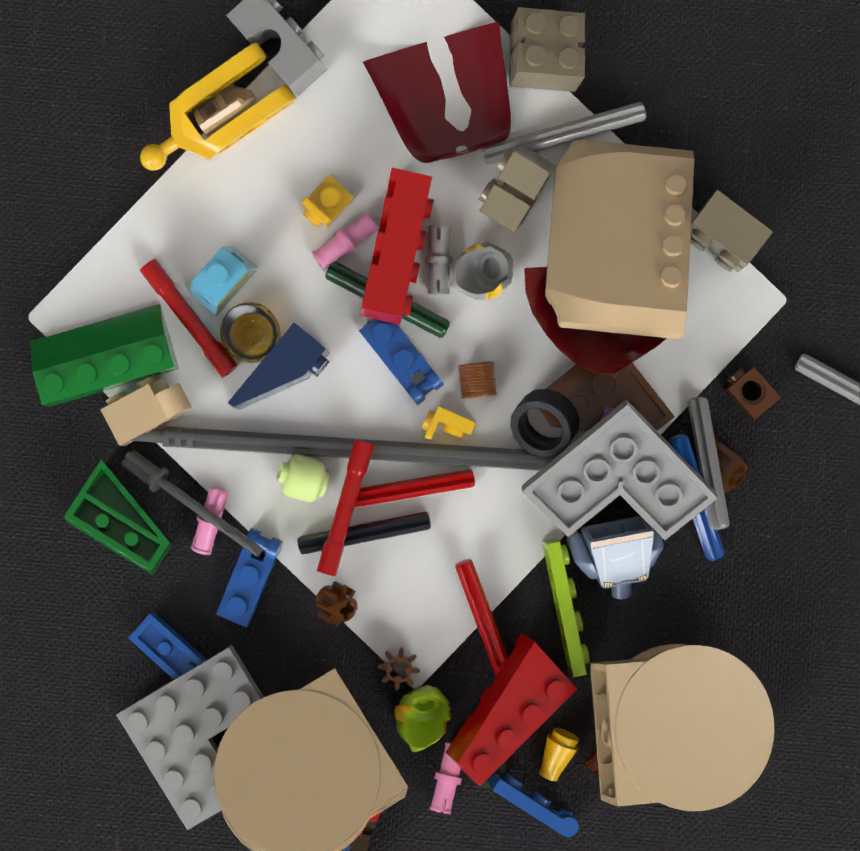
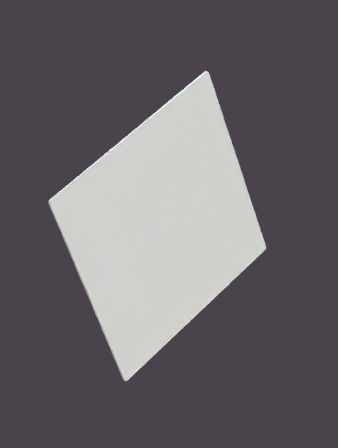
(253, 202)

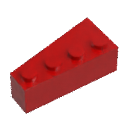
(396, 247)
(510, 710)

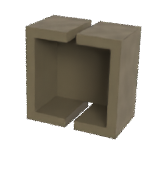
(550, 49)
(516, 189)
(728, 232)

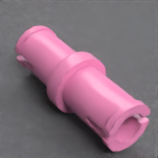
(344, 241)
(446, 785)

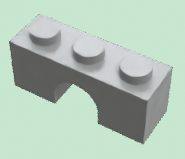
(295, 62)

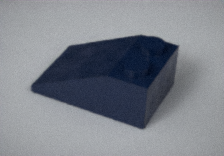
(287, 364)

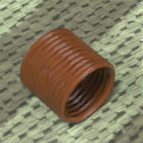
(477, 380)

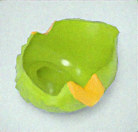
(422, 717)

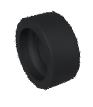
(532, 440)

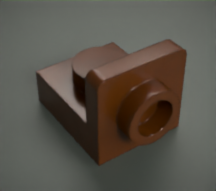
(732, 467)

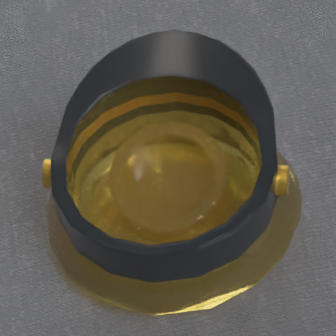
(249, 332)

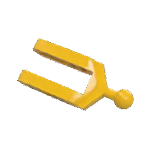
(185, 134)

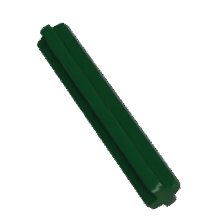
(418, 314)

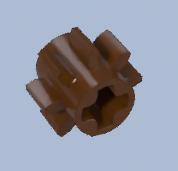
(336, 603)
(400, 658)

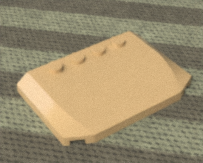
(621, 239)

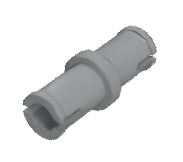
(439, 259)

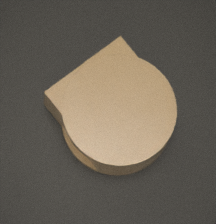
(679, 727)
(303, 770)

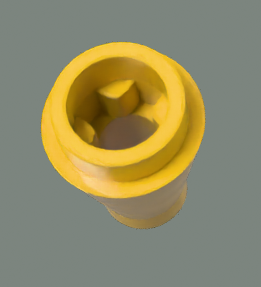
(558, 752)

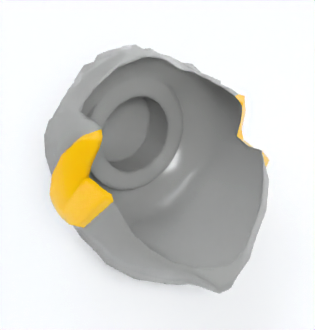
(482, 271)

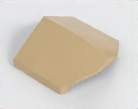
(223, 108)

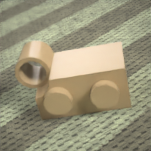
(144, 409)

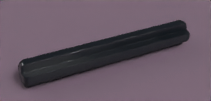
(369, 531)

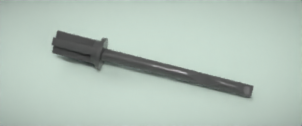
(157, 479)

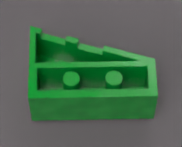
(117, 521)

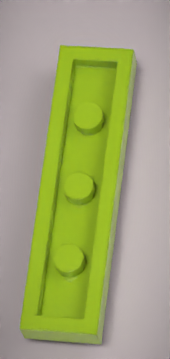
(568, 619)

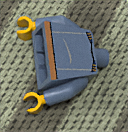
(616, 553)

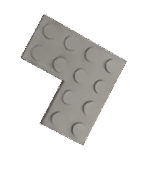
(623, 459)
(177, 727)

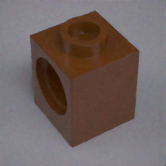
(766, 394)

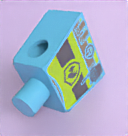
(222, 279)

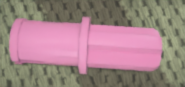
(206, 532)

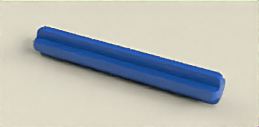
(708, 537)

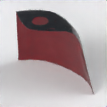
(417, 98)
(586, 348)

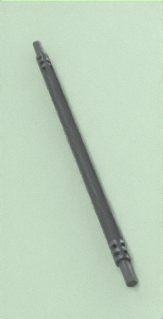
(342, 448)

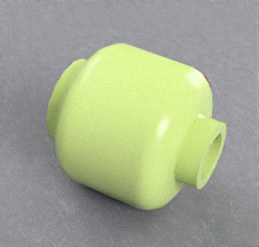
(303, 478)

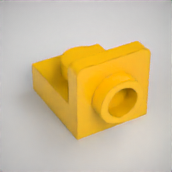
(326, 202)
(453, 423)

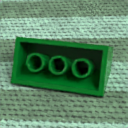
(102, 356)

